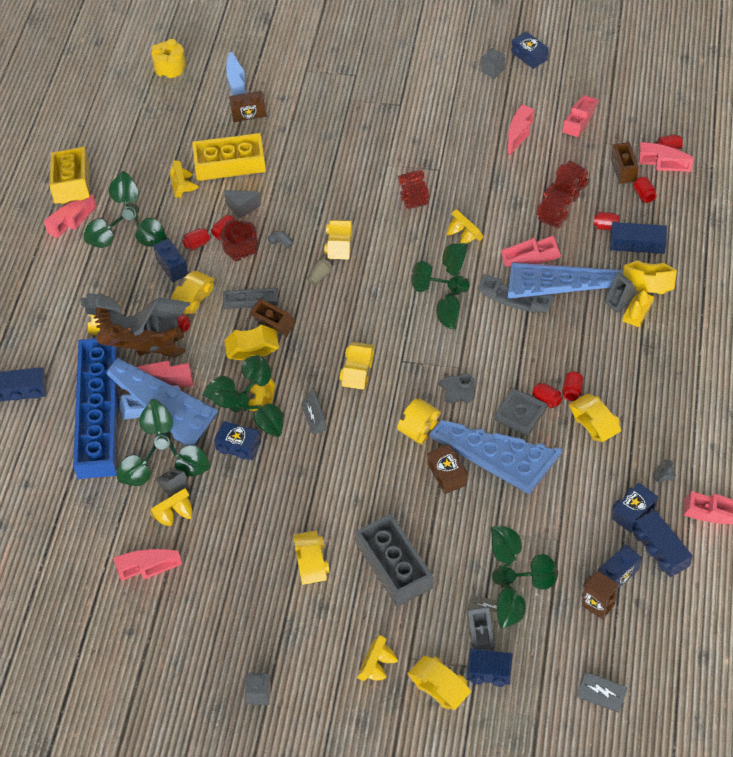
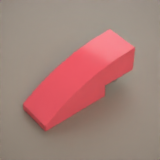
(580, 115)
(520, 127)
(664, 157)
(69, 216)
(532, 252)
(172, 375)
(710, 509)
(146, 562)

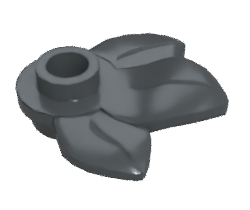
(456, 389)

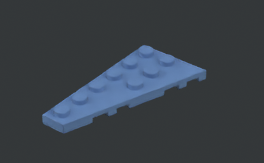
(552, 279)
(189, 414)
(502, 455)

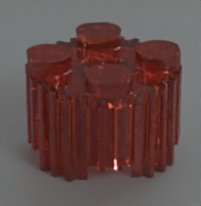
(571, 179)
(414, 189)
(554, 207)
(239, 239)

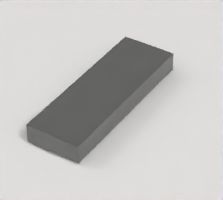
(249, 297)

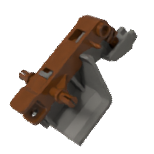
(148, 331)

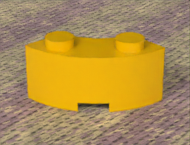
(339, 239)
(651, 277)
(194, 290)
(253, 342)
(358, 362)
(595, 417)
(310, 557)
(439, 682)

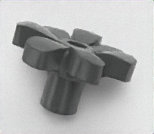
(664, 471)

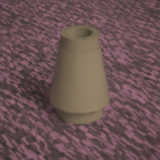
(319, 271)

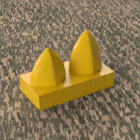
(177, 177)
(461, 222)
(638, 308)
(263, 394)
(178, 502)
(377, 651)

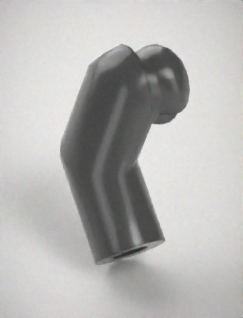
(280, 236)

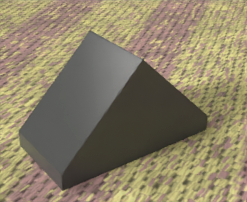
(242, 201)
(620, 293)
(173, 482)
(480, 628)

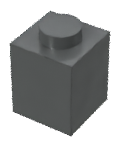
(493, 63)
(258, 689)

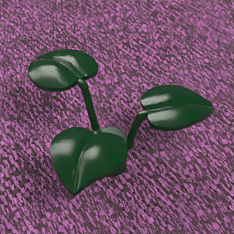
(124, 190)
(453, 259)
(223, 393)
(158, 420)
(544, 574)

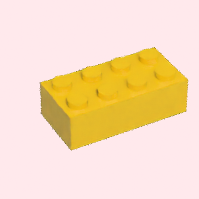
(228, 156)
(70, 175)

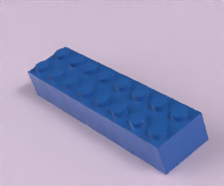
(96, 411)

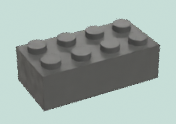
(394, 560)

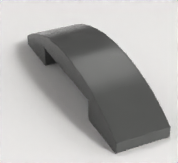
(495, 290)

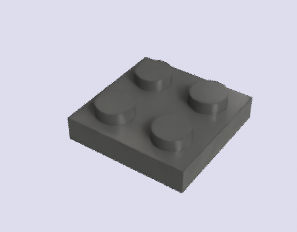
(520, 412)

